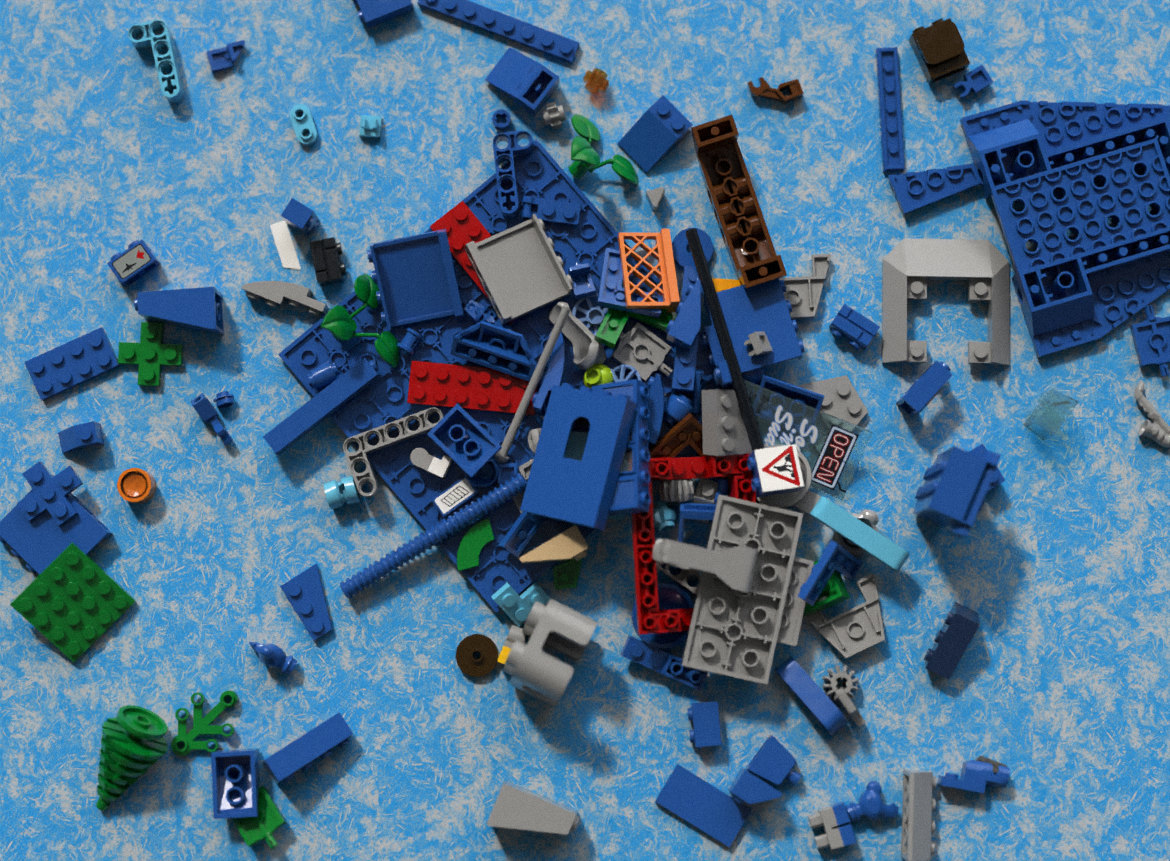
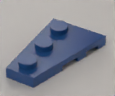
(308, 600)

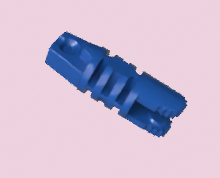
(480, 313)

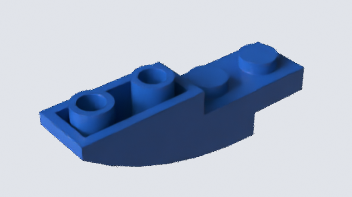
(555, 375)
(656, 406)
(663, 662)

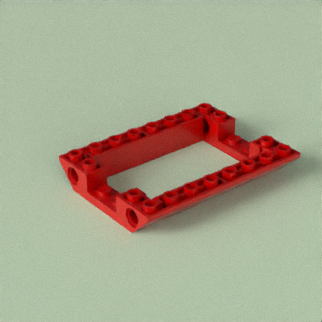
(734, 467)

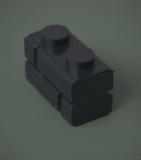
(327, 261)

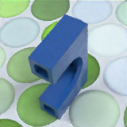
(379, 11)

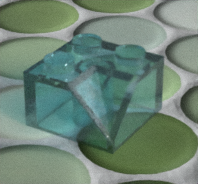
(1049, 414)

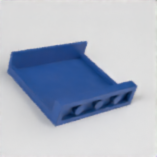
(415, 278)
(759, 310)
(44, 540)

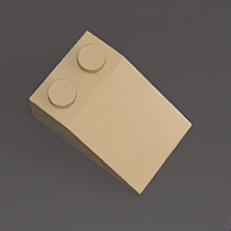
(560, 548)

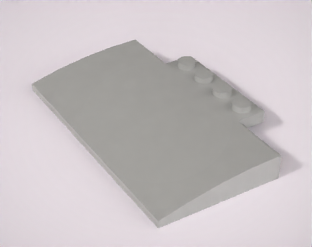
(739, 630)

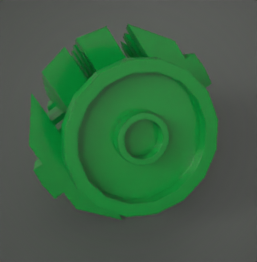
(128, 749)

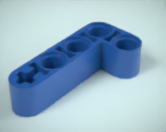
(509, 175)
(811, 696)

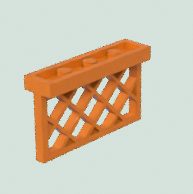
(666, 270)

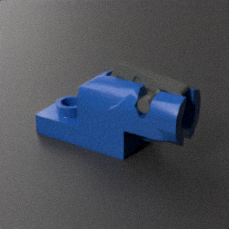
(977, 774)

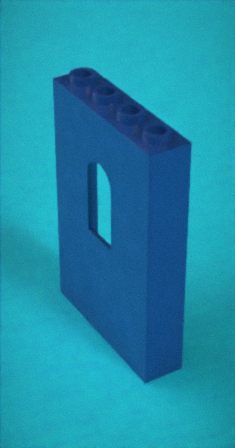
(574, 488)

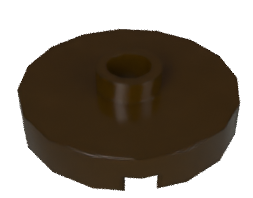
(488, 653)

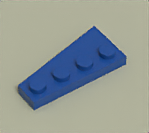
(924, 188)

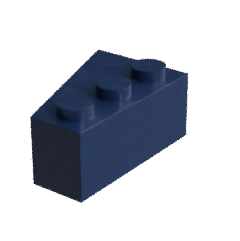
(952, 640)

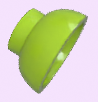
(597, 375)

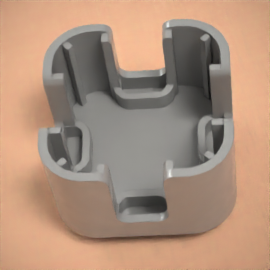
(555, 628)

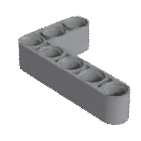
(384, 441)

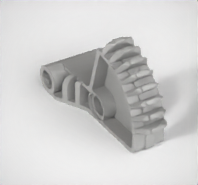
(731, 565)

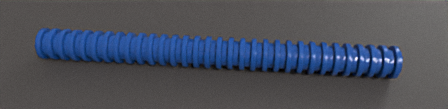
(433, 536)

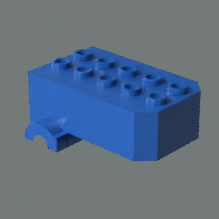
(955, 488)

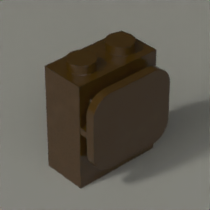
(939, 50)

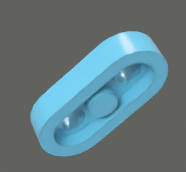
(303, 124)

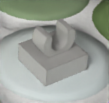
(759, 342)

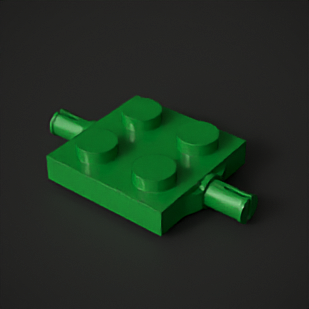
(264, 825)

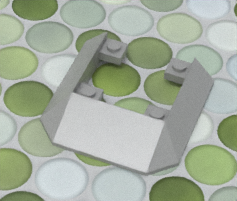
(906, 276)

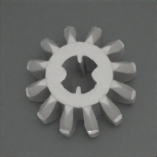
(676, 490)
(841, 675)

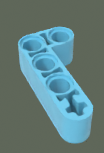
(162, 62)

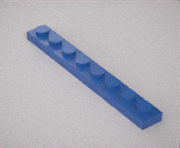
(505, 27)

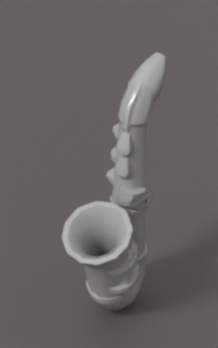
(1159, 429)

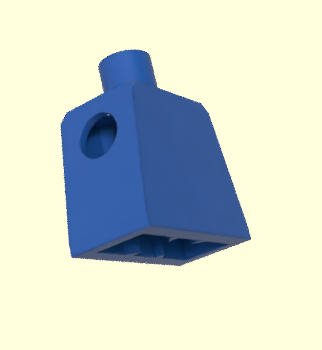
(774, 763)

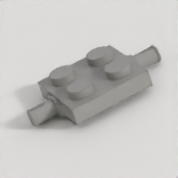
(642, 351)

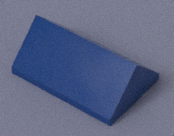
(793, 392)

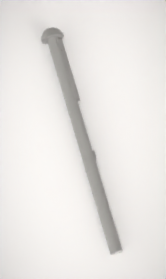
(501, 456)

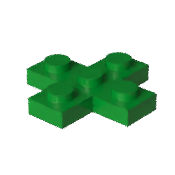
(150, 354)

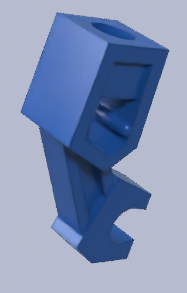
(209, 414)

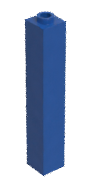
(322, 406)

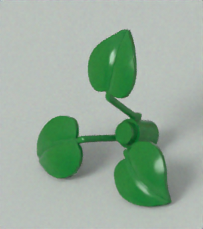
(587, 159)
(344, 327)

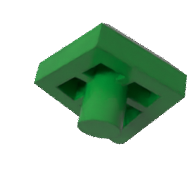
(567, 574)

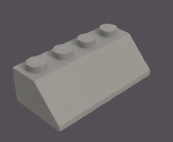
(917, 815)

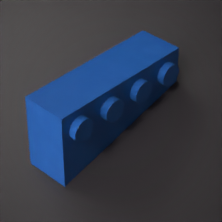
(307, 748)

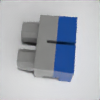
(831, 817)

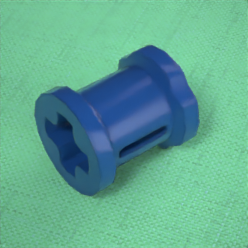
(410, 341)

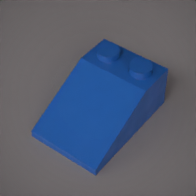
(655, 134)
(464, 440)
(235, 783)

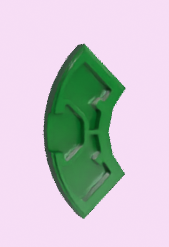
(472, 544)

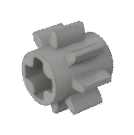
(553, 115)

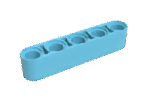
(859, 534)

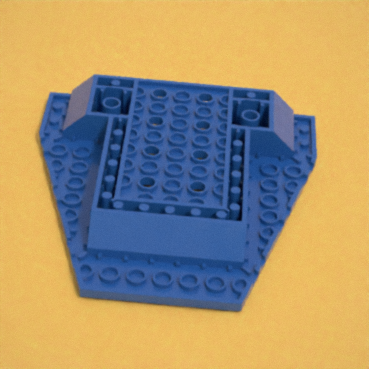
(1107, 274)

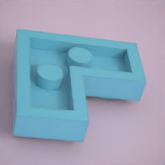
(518, 606)

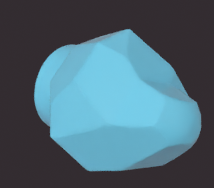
(664, 516)

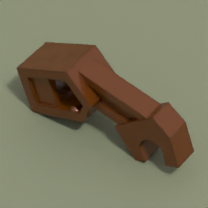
(774, 94)

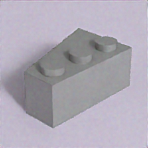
(723, 424)

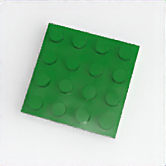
(72, 602)

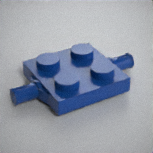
(1152, 341)

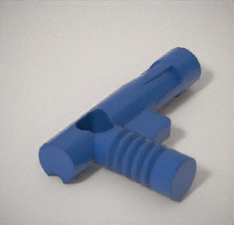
(699, 384)

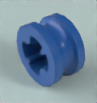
(501, 113)

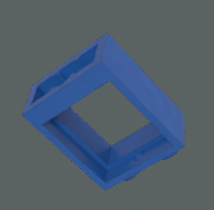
(924, 388)
(694, 511)

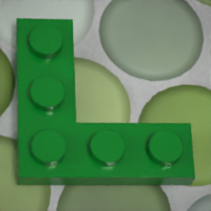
(616, 319)

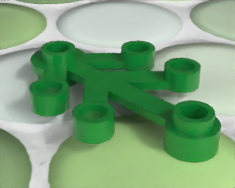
(202, 726)

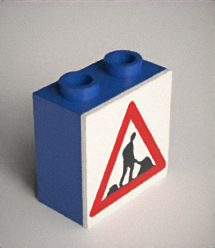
(775, 470)

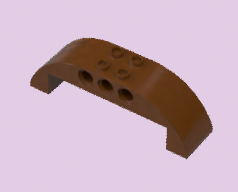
(735, 203)

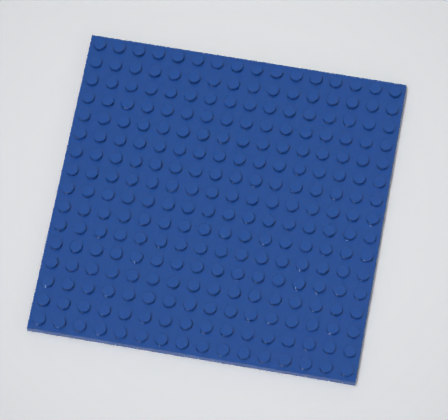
(387, 396)

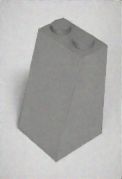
(530, 811)

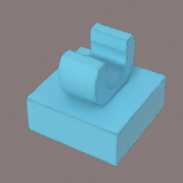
(370, 126)

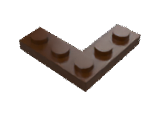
(684, 433)

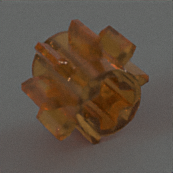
(596, 81)

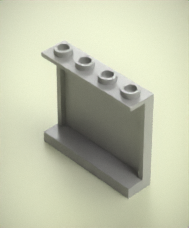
(519, 269)

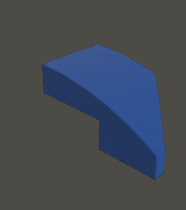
(225, 57)

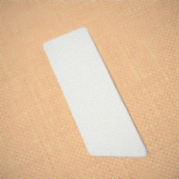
(285, 245)

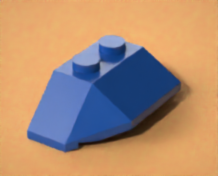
(495, 349)

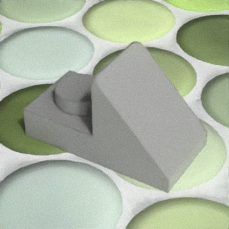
(705, 494)

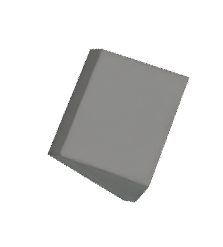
(655, 197)

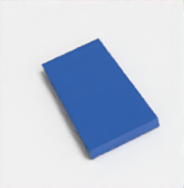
(703, 805)

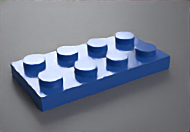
(72, 364)

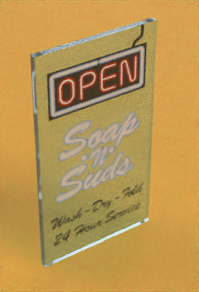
(827, 442)

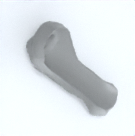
(585, 349)

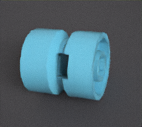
(334, 492)

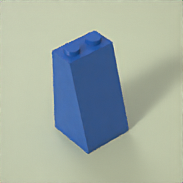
(185, 308)

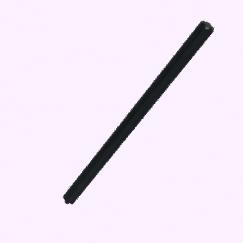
(724, 339)

